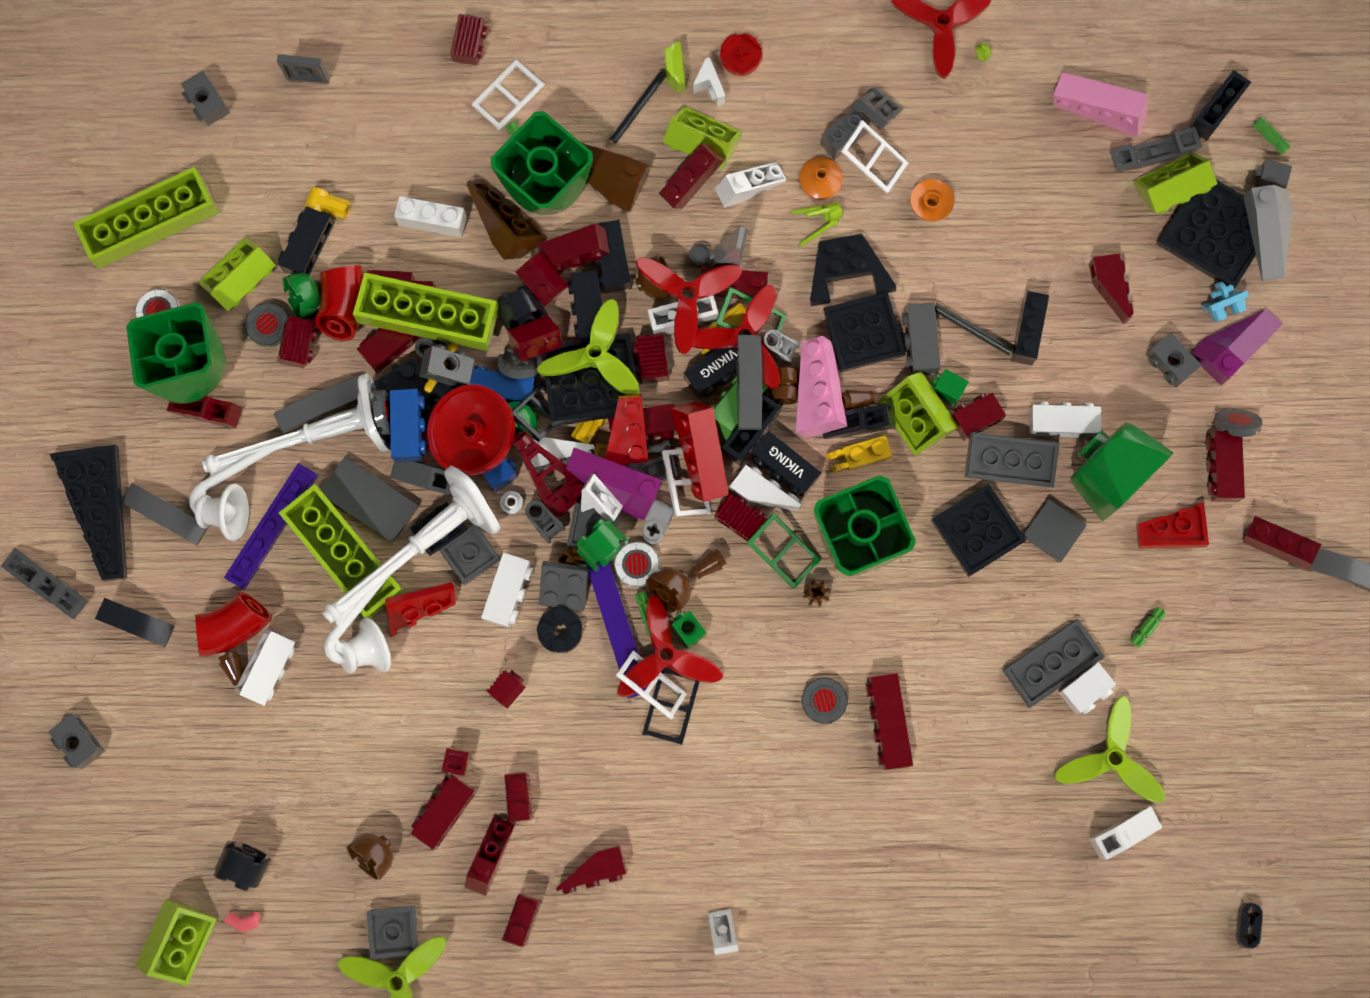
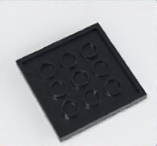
(1212, 234)
(585, 393)

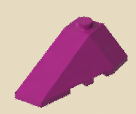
(1231, 347)
(629, 486)

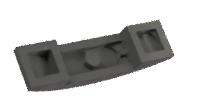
(1156, 151)
(163, 513)
(1341, 567)

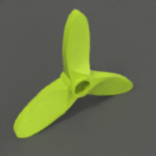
(601, 338)
(1128, 771)
(379, 975)

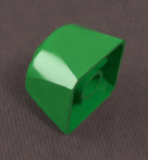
(539, 147)
(176, 353)
(1117, 467)
(872, 504)

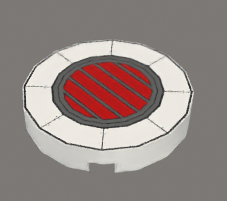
(154, 302)
(636, 563)

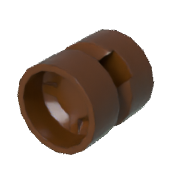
(786, 392)

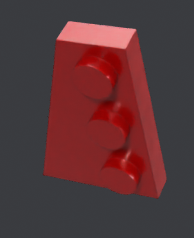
(628, 436)
(1178, 530)
(412, 606)

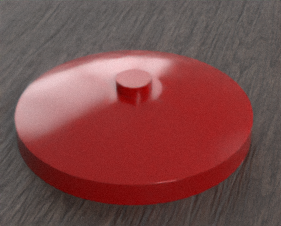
(471, 429)

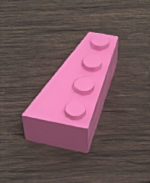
(1102, 103)
(819, 393)

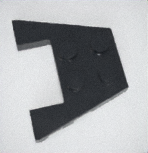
(847, 259)
(407, 377)

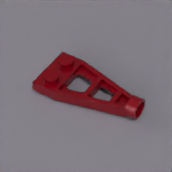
(564, 495)

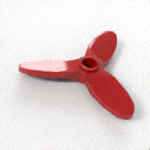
(943, 41)
(704, 286)
(753, 321)
(682, 662)

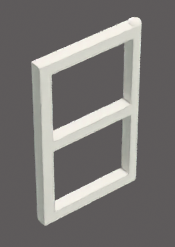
(496, 84)
(865, 169)
(672, 483)
(670, 714)

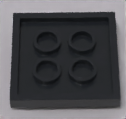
(864, 332)
(978, 530)

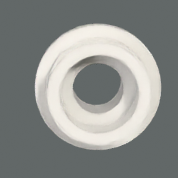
(516, 507)

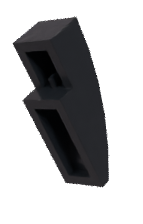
(865, 421)
(134, 622)

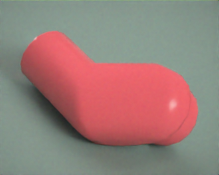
(243, 924)

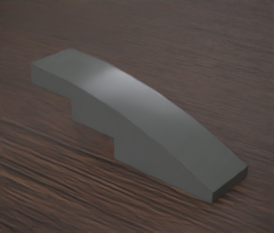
(749, 382)
(317, 405)
(44, 583)

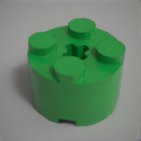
(601, 544)

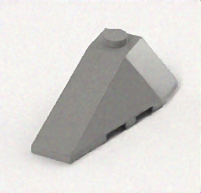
(1270, 225)
(730, 250)

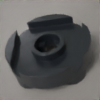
(559, 643)

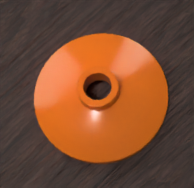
(820, 187)
(936, 191)

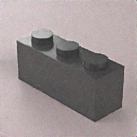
(921, 338)

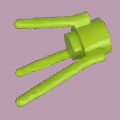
(829, 213)

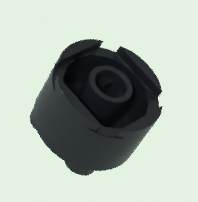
(519, 308)
(241, 865)

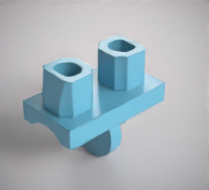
(1235, 300)

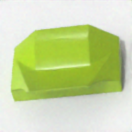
(674, 67)

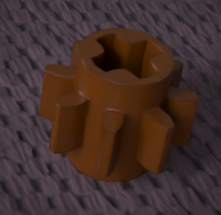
(571, 557)
(818, 599)

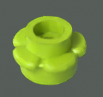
(982, 52)

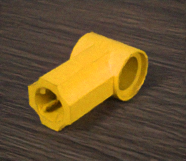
(328, 204)
(586, 431)

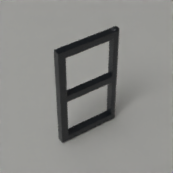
(538, 405)
(688, 710)

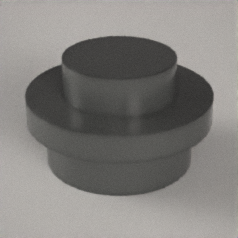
(699, 255)

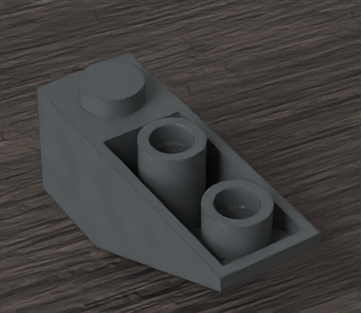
(421, 475)

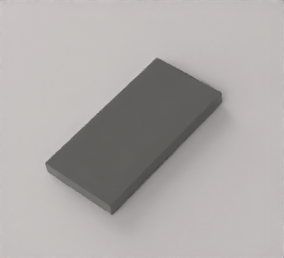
(1011, 459)
(369, 499)
(1053, 663)

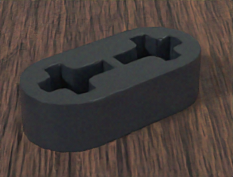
(1243, 925)

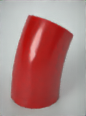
(338, 300)
(230, 624)

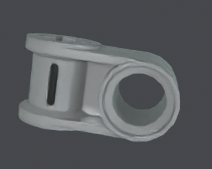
(780, 346)
(657, 518)

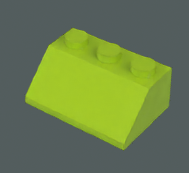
(692, 128)
(1175, 182)
(237, 274)
(919, 413)
(175, 942)

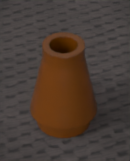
(855, 399)
(710, 563)
(232, 666)

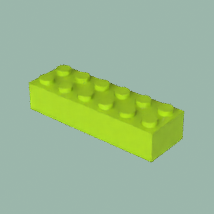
(145, 218)
(426, 311)
(337, 546)

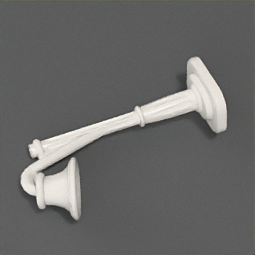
(232, 509)
(369, 644)

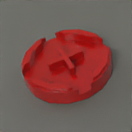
(740, 54)

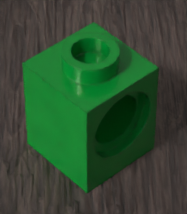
(949, 386)
(692, 638)

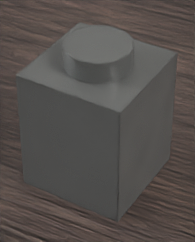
(1272, 174)

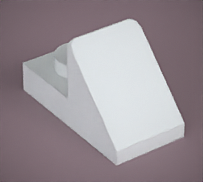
(709, 80)
(597, 496)
(722, 932)

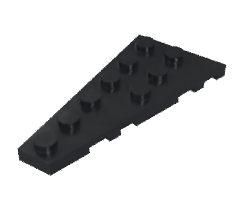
(95, 497)

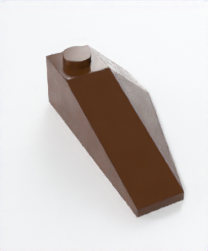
(617, 177)
(506, 228)

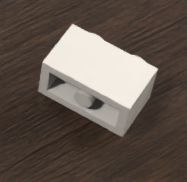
(1088, 688)

